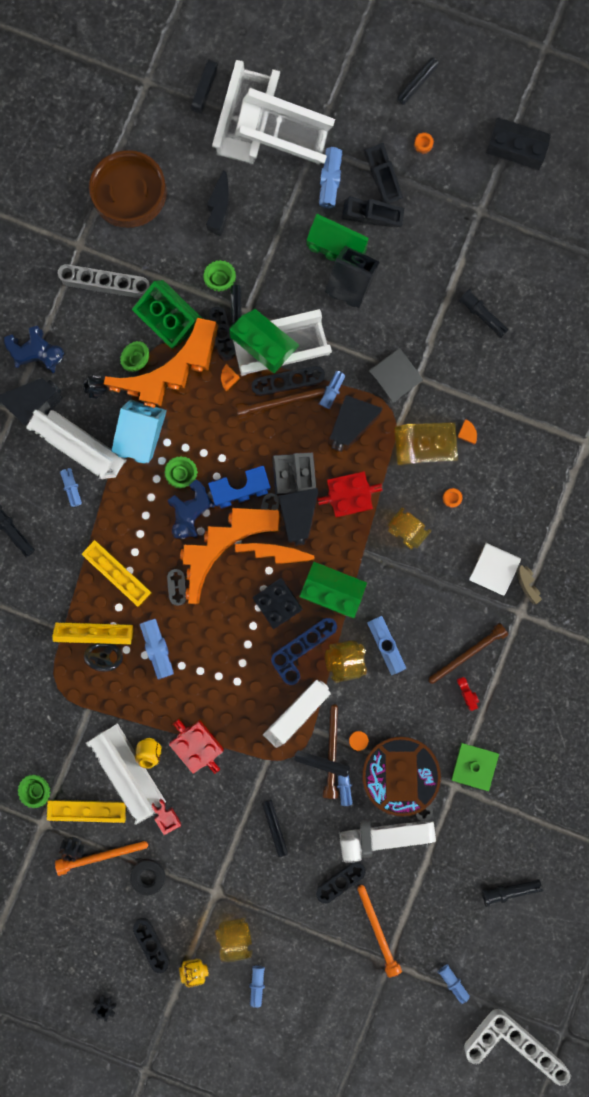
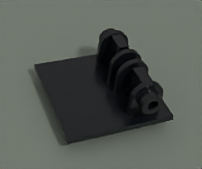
(277, 603)

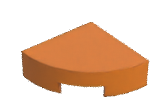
(228, 377)
(468, 432)

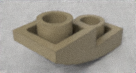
(525, 579)

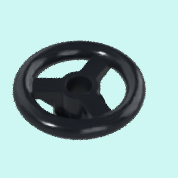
(102, 659)

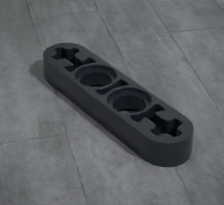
(287, 377)

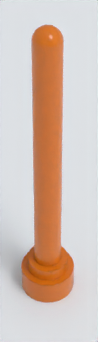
(63, 866)
(392, 967)

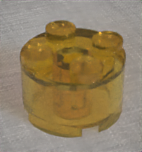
(408, 528)
(345, 661)
(234, 940)

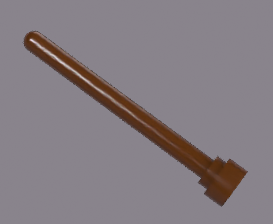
(245, 409)
(498, 632)
(330, 789)

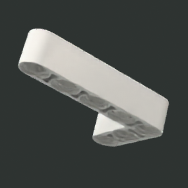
(387, 837)
(519, 1042)

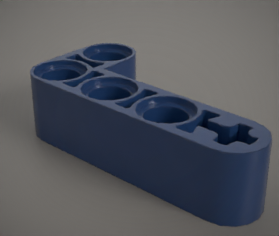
(306, 646)

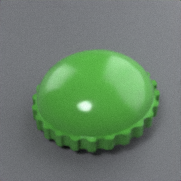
(219, 275)
(134, 356)
(180, 472)
(34, 791)

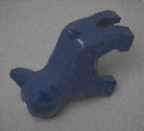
(34, 350)
(188, 511)

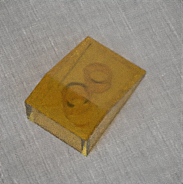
(426, 443)

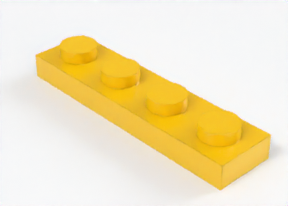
(116, 573)
(92, 633)
(86, 811)

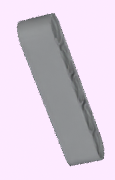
(96, 278)

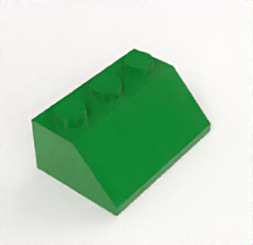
(332, 237)
(166, 313)
(263, 340)
(333, 590)

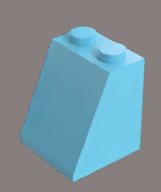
(138, 431)

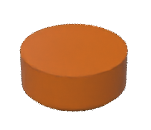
(423, 143)
(452, 497)
(358, 740)

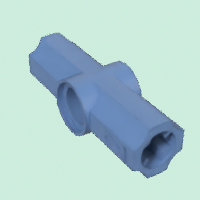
(330, 177)
(156, 648)
(391, 657)

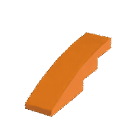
(281, 553)

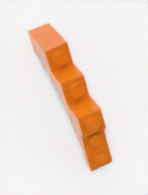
(174, 373)
(218, 539)

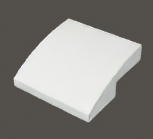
(495, 569)

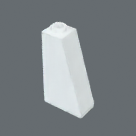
(297, 713)

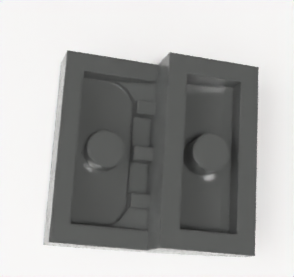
(395, 375)
(293, 473)

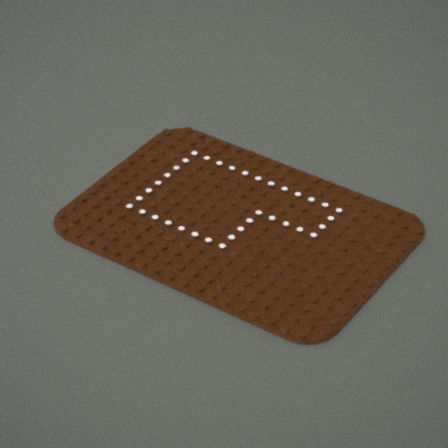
(223, 643)

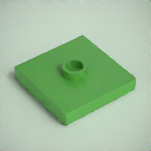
(475, 766)

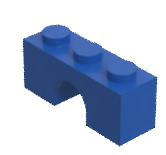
(256, 484)

